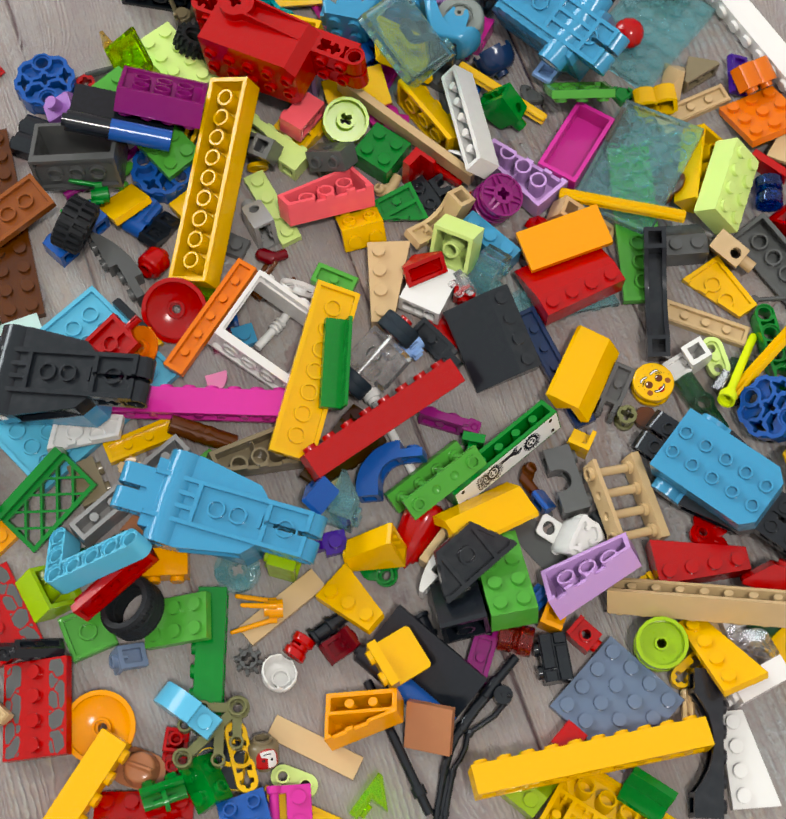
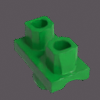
(163, 793)

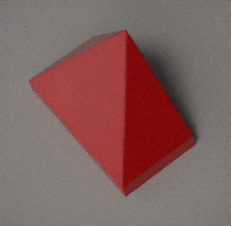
(424, 267)

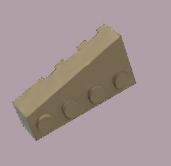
(251, 456)

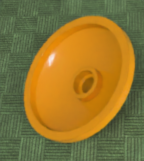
(100, 708)

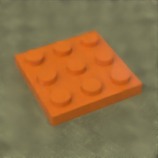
(757, 116)

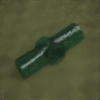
(694, 392)

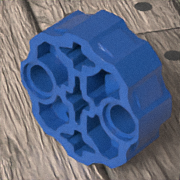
(37, 83)
(152, 181)
(761, 407)

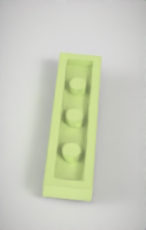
(262, 190)

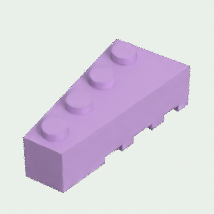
(537, 184)
(589, 574)

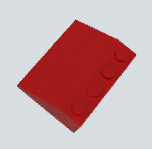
(571, 284)

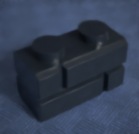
(553, 659)

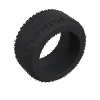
(145, 618)

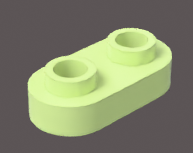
(719, 357)
(294, 777)

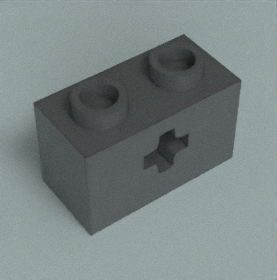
(331, 156)

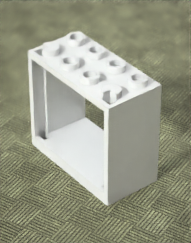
(243, 355)

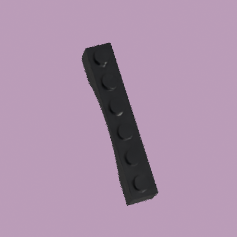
(656, 294)
(707, 795)

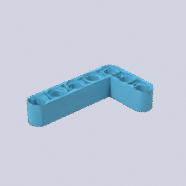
(71, 569)

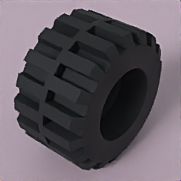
(74, 224)

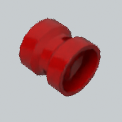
(299, 647)

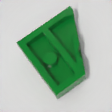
(401, 205)

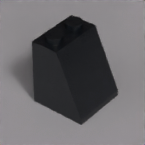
(463, 616)

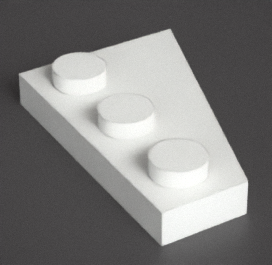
(76, 436)

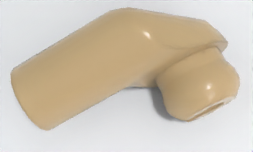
(383, 189)

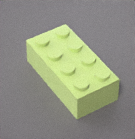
(169, 60)
(726, 186)

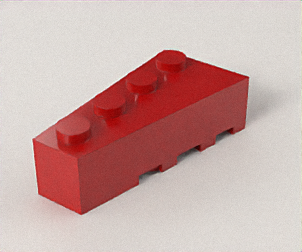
(695, 561)

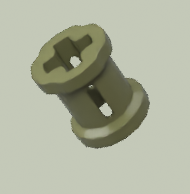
(618, 419)

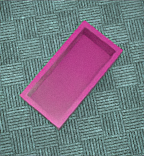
(576, 143)

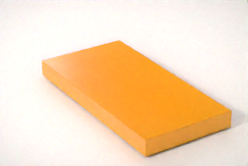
(564, 238)

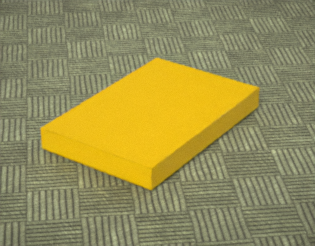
(376, 86)

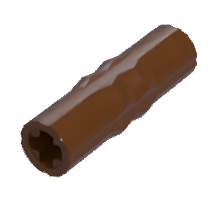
(200, 432)

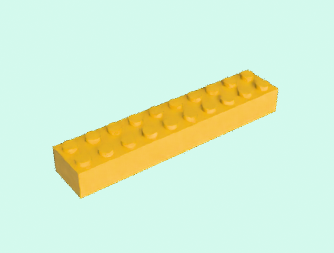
(214, 181)

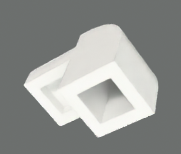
(692, 358)

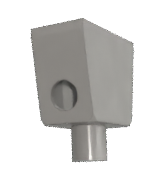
(255, 217)

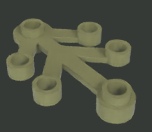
(228, 716)

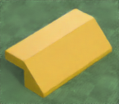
(583, 373)
(494, 510)

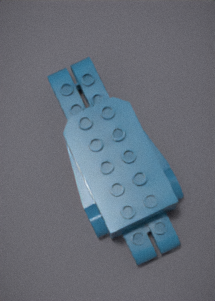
(213, 511)

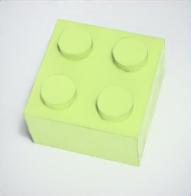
(458, 242)

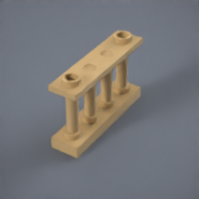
(638, 486)

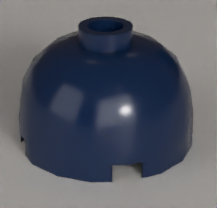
(496, 60)

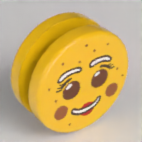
(652, 384)

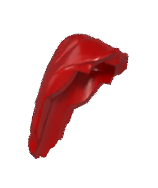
(418, 533)

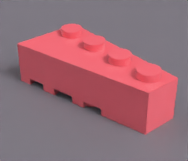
(326, 197)

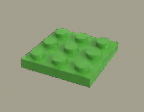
(579, 90)

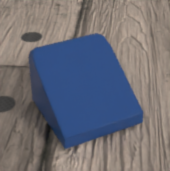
(542, 502)

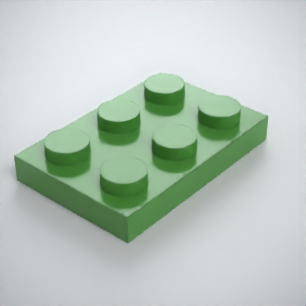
(183, 622)

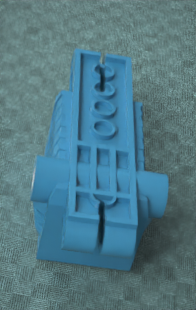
(565, 32)

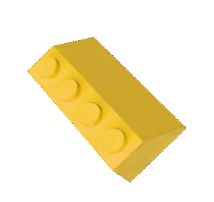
(427, 114)
(696, 170)

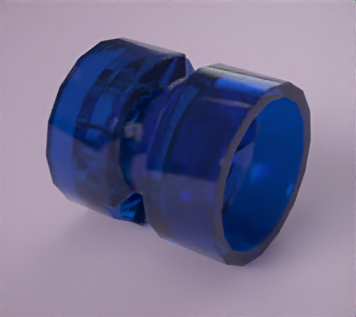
(769, 192)

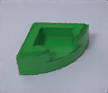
(622, 94)

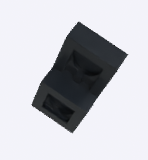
(160, 230)

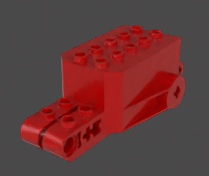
(274, 48)

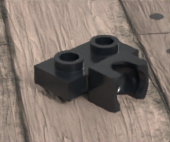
(430, 193)

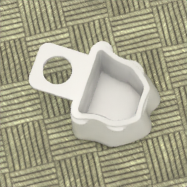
(572, 535)

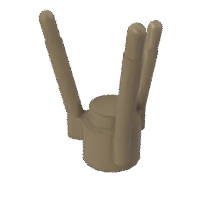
(181, 14)

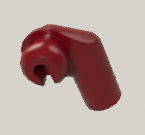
(268, 257)

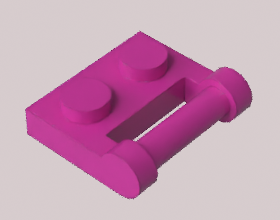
(298, 800)

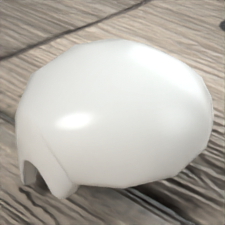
(279, 673)

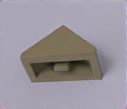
(698, 71)

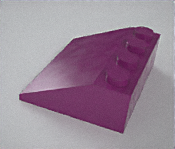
(160, 97)

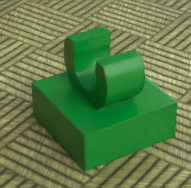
(470, 439)

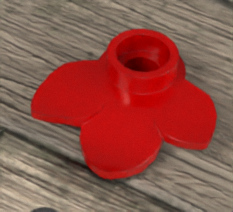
(711, 533)

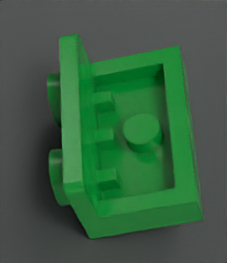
(205, 783)

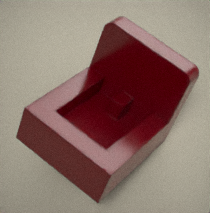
(339, 645)

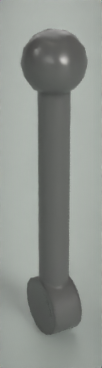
(775, 298)

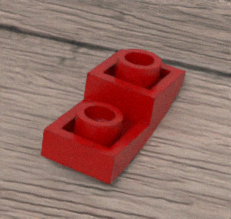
(172, 741)

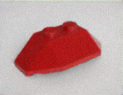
(768, 575)

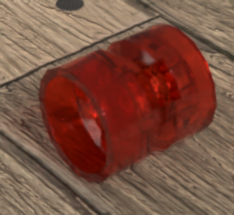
(516, 638)

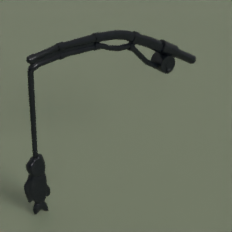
(502, 697)

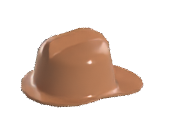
(140, 767)

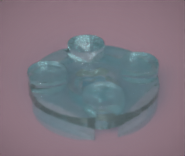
(239, 583)

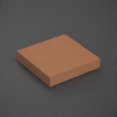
(429, 727)

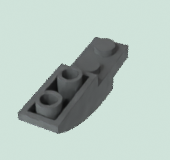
(119, 263)

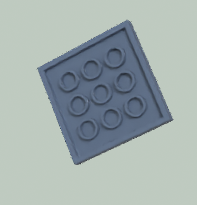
(615, 694)

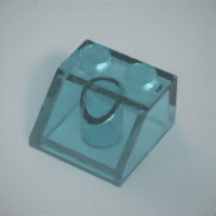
(345, 509)

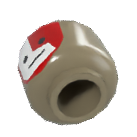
(264, 752)

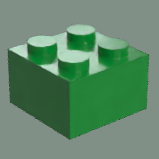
(381, 153)

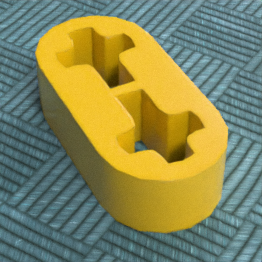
(683, 666)

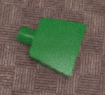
(504, 107)

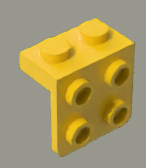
(361, 227)
(397, 657)

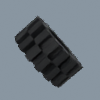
(187, 40)

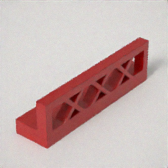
(109, 587)

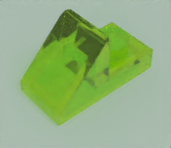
(374, 793)

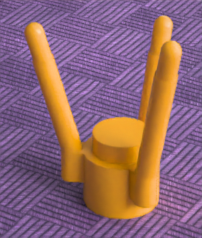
(272, 607)

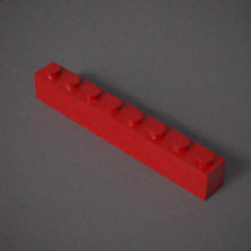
(382, 419)

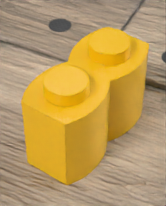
(660, 97)

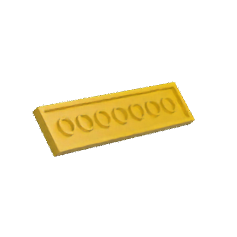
(299, 416)

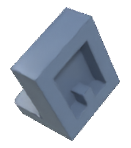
(128, 657)

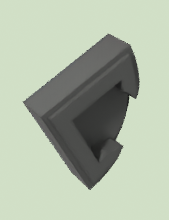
(531, 95)

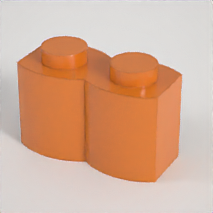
(753, 75)

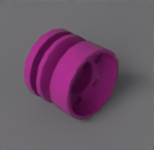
(497, 198)

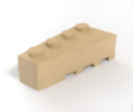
(385, 276)

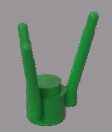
(98, 195)

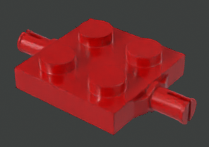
(115, 335)

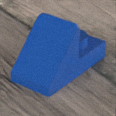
(319, 495)

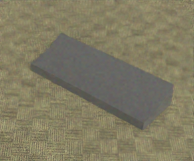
(768, 250)

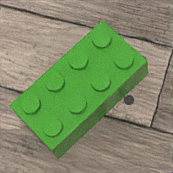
(509, 591)

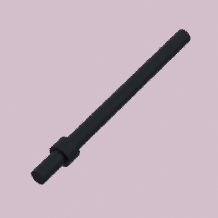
(418, 790)

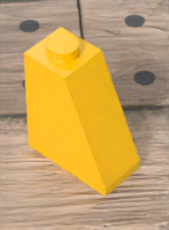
(376, 549)

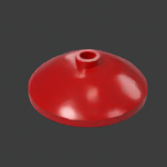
(159, 305)

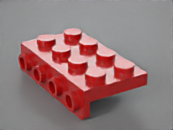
(130, 806)

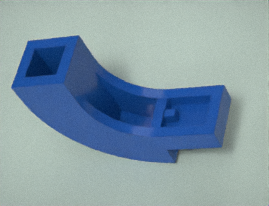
(379, 464)

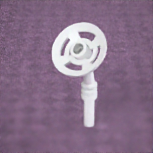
(300, 289)

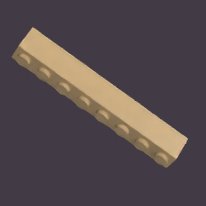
(698, 602)

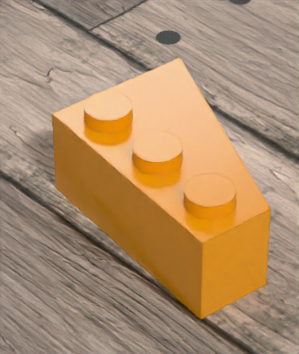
(360, 714)

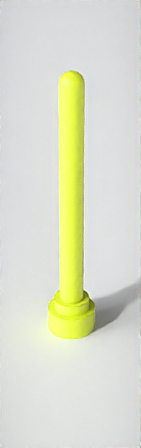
(728, 395)

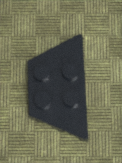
(468, 557)

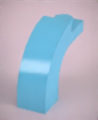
(187, 709)

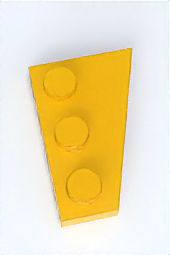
(721, 287)
(350, 600)

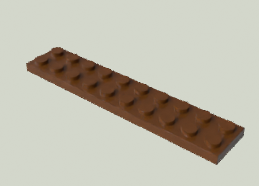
(18, 272)

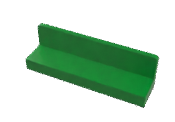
(335, 363)

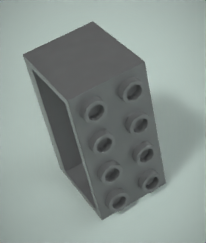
(67, 155)

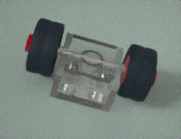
(379, 356)

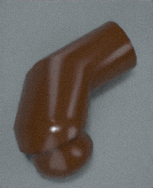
(526, 477)

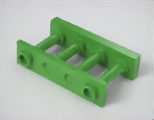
(435, 479)

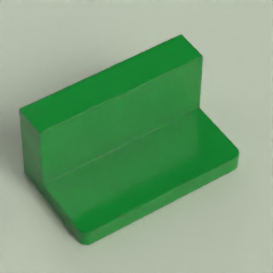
(646, 794)

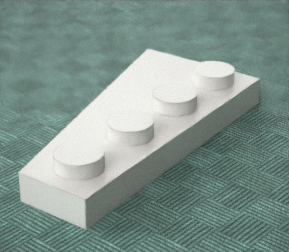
(745, 770)

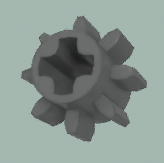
(244, 657)

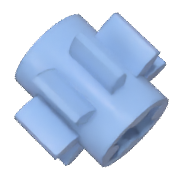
(415, 350)

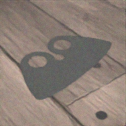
(535, 545)

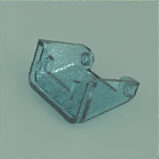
(406, 39)

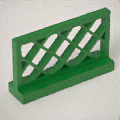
(29, 488)

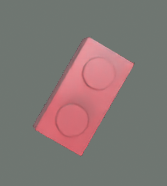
(302, 117)

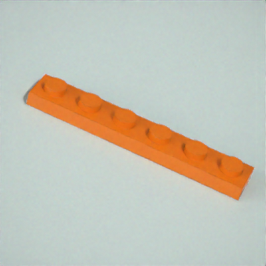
(210, 317)

